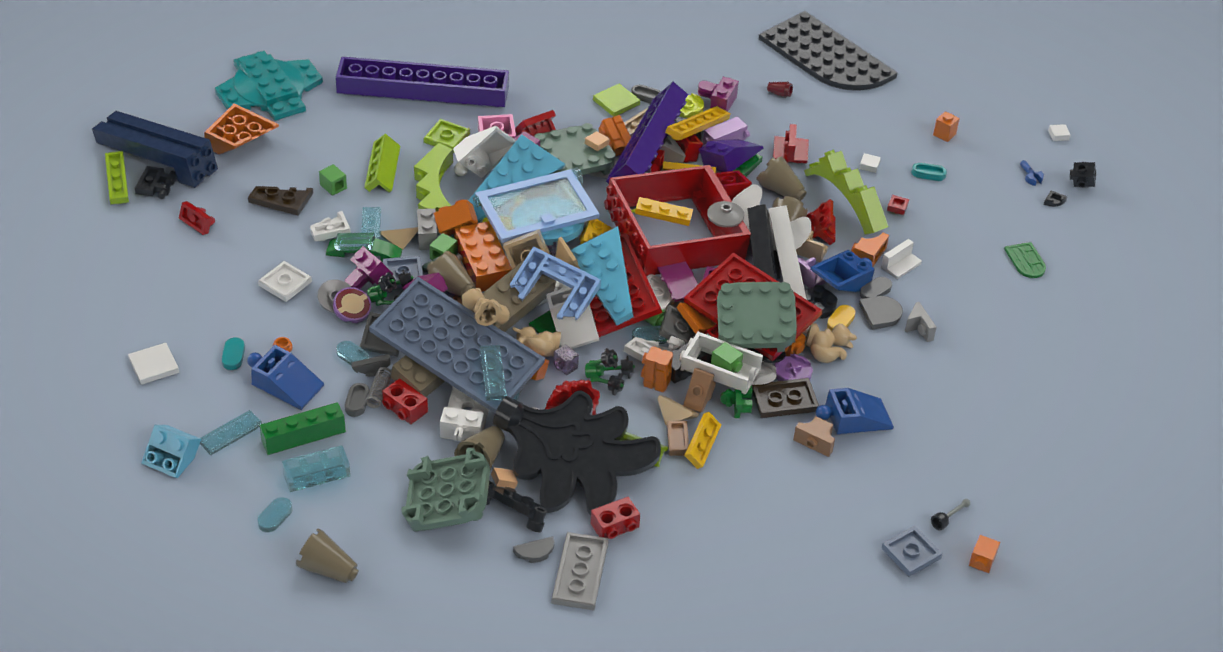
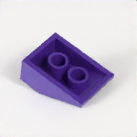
(728, 154)

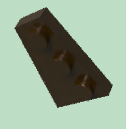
(287, 201)

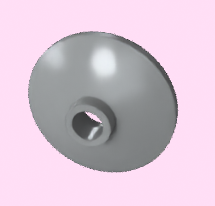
(725, 214)
(328, 291)

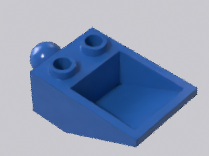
(845, 271)
(284, 376)
(854, 412)

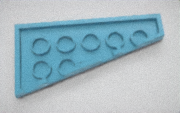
(522, 162)
(605, 260)

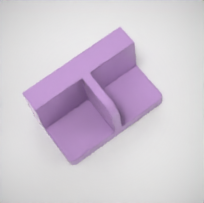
(809, 278)

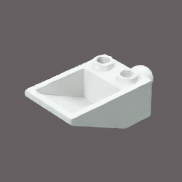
(482, 151)
(573, 332)

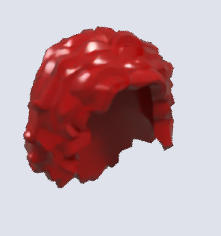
(564, 391)

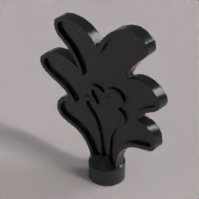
(574, 446)

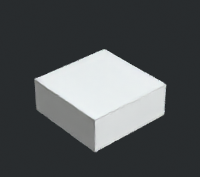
(1059, 132)
(870, 163)

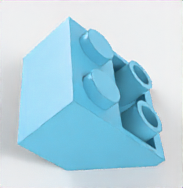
(170, 450)

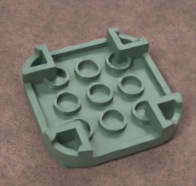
(570, 148)
(757, 314)
(447, 491)

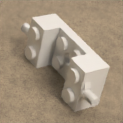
(461, 423)

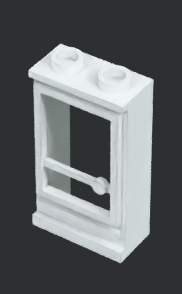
(741, 380)

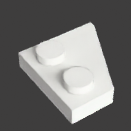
(329, 228)
(639, 346)

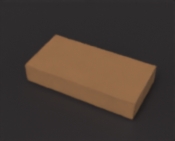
(677, 437)

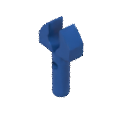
(1031, 175)

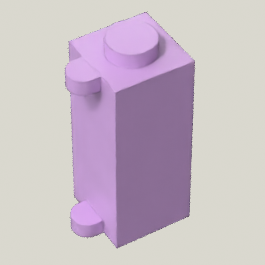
(730, 129)

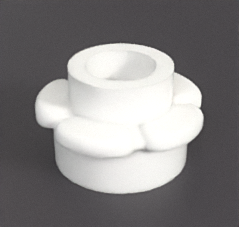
(675, 343)

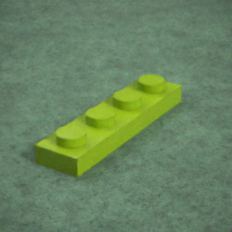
(116, 177)

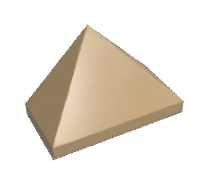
(399, 237)
(565, 254)
(675, 411)

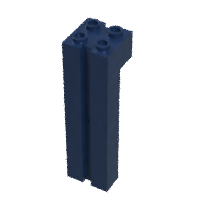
(185, 152)

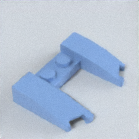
(539, 262)

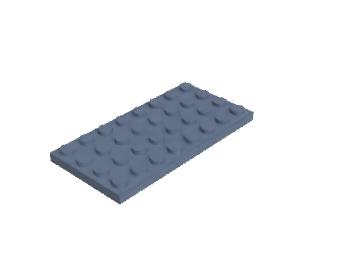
(448, 341)

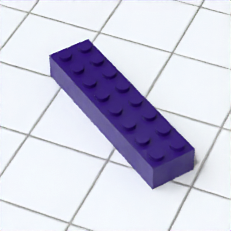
(650, 132)

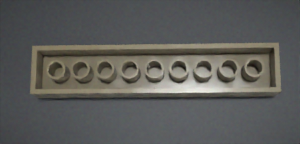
(426, 381)

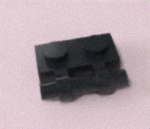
(150, 182)

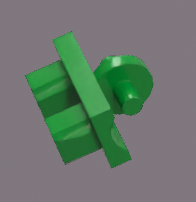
(735, 397)

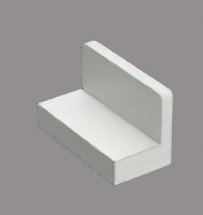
(900, 260)

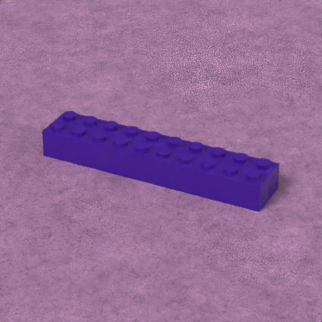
(422, 81)

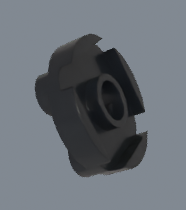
(827, 300)

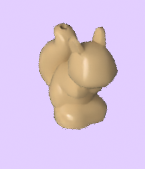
(485, 310)
(822, 341)
(542, 343)

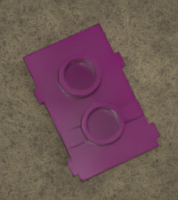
(678, 279)

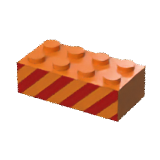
(482, 254)

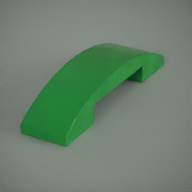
(380, 248)

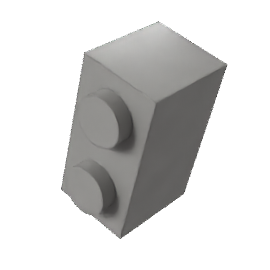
(426, 227)

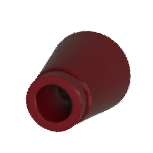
(780, 88)

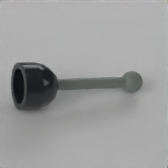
(941, 519)

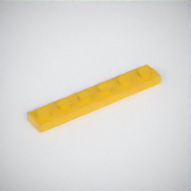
(697, 123)

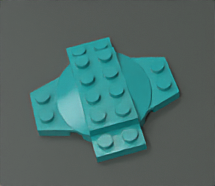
(269, 84)

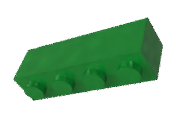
(302, 428)

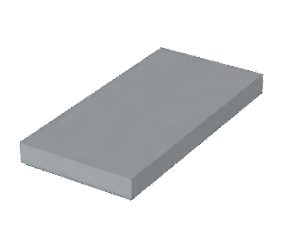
(580, 571)

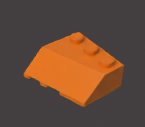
(237, 128)

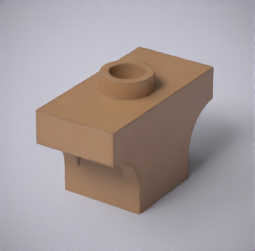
(699, 390)
(816, 435)

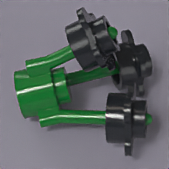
(387, 284)
(609, 359)

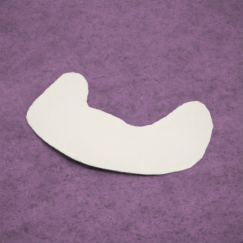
(752, 196)

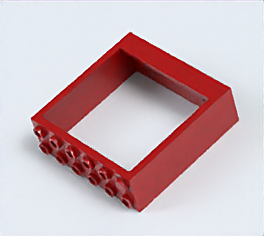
(671, 185)

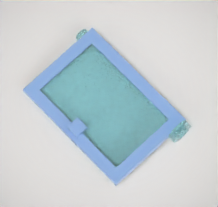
(537, 204)

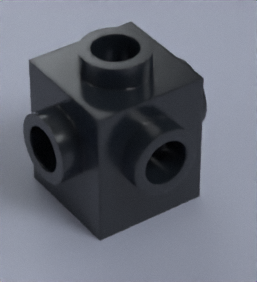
(1083, 174)

